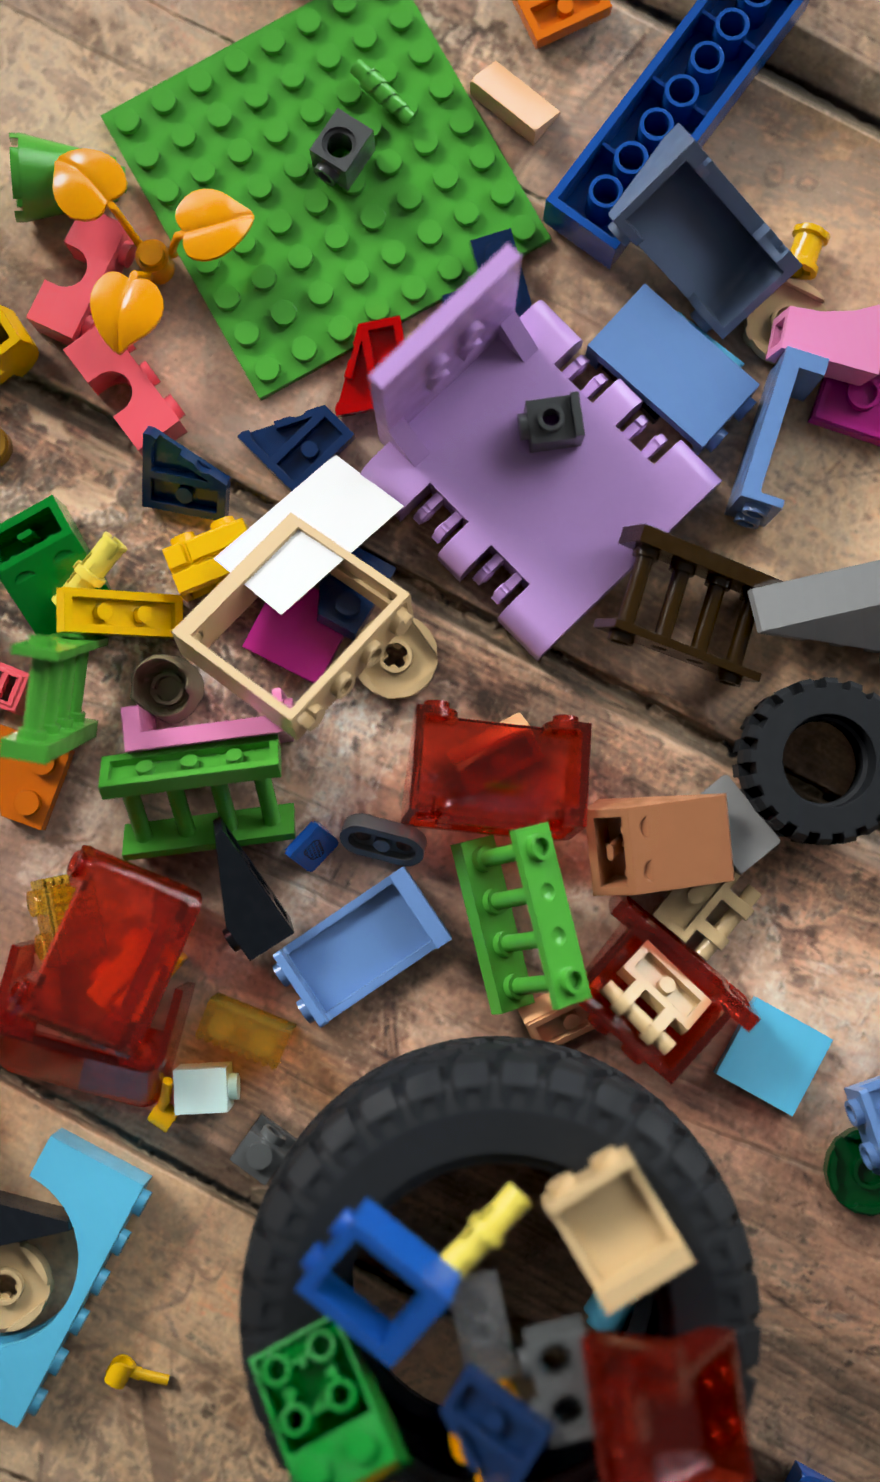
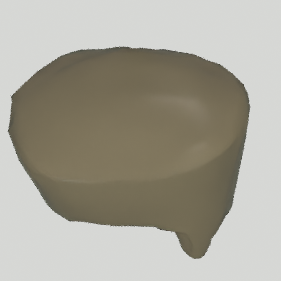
(167, 687)

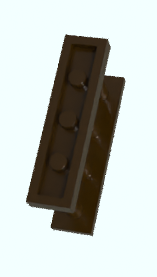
(686, 561)

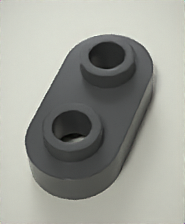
(383, 839)

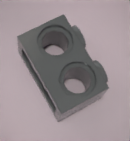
(560, 1379)

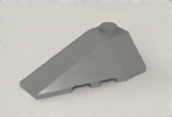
(823, 607)

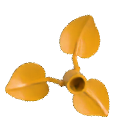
(133, 306)

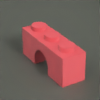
(66, 311)
(105, 368)

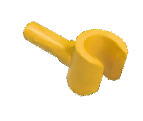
(163, 1112)
(124, 1367)

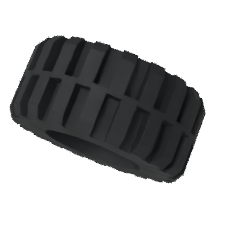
(762, 769)

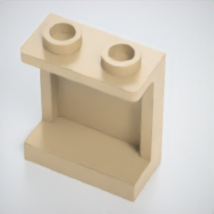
(616, 1228)

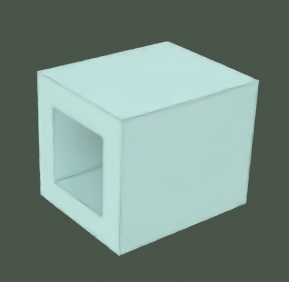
(205, 1088)

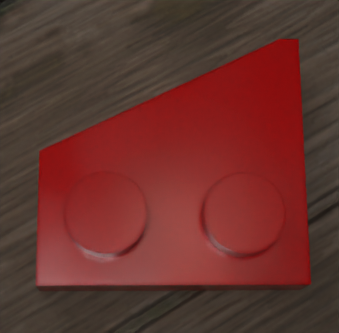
(372, 345)

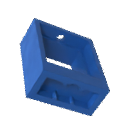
(401, 1252)

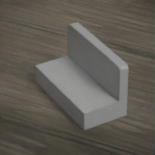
(748, 830)

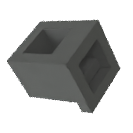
(565, 434)
(263, 1149)

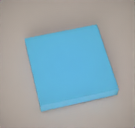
(774, 1057)

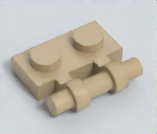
(687, 908)
(663, 989)

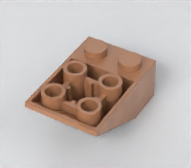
(658, 843)

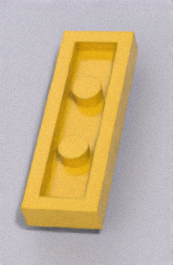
(117, 612)

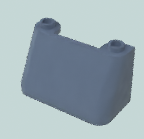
(701, 234)

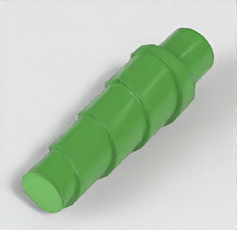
(378, 87)

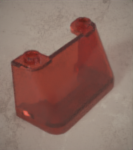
(496, 774)
(109, 953)

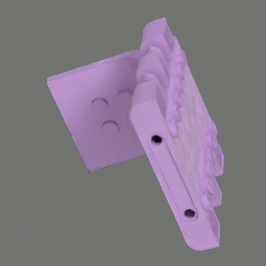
(546, 516)

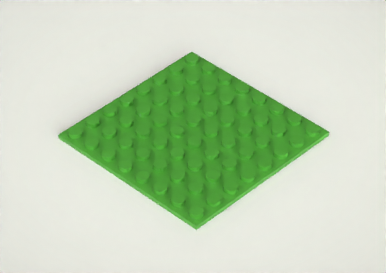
(315, 250)

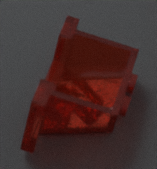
(635, 929)
(668, 1407)

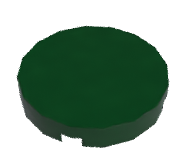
(849, 1177)

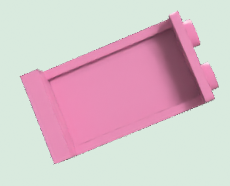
(142, 734)

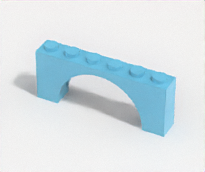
(99, 1199)

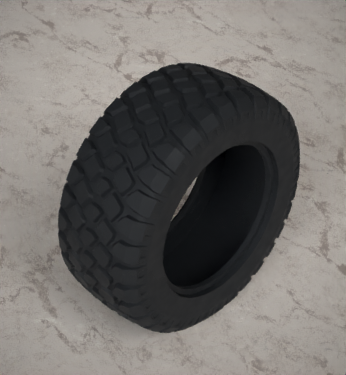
(471, 1107)

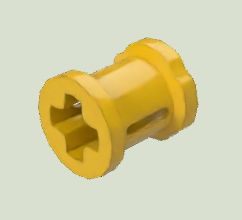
(806, 248)

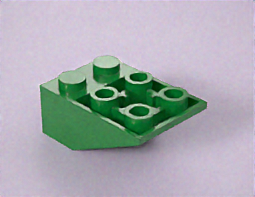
(38, 558)
(327, 1408)

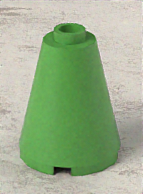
(33, 175)

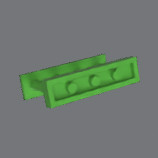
(54, 697)
(196, 767)
(494, 927)

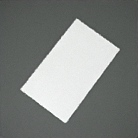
(331, 501)

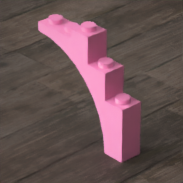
(844, 337)

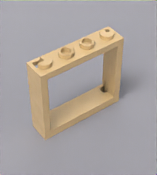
(232, 598)

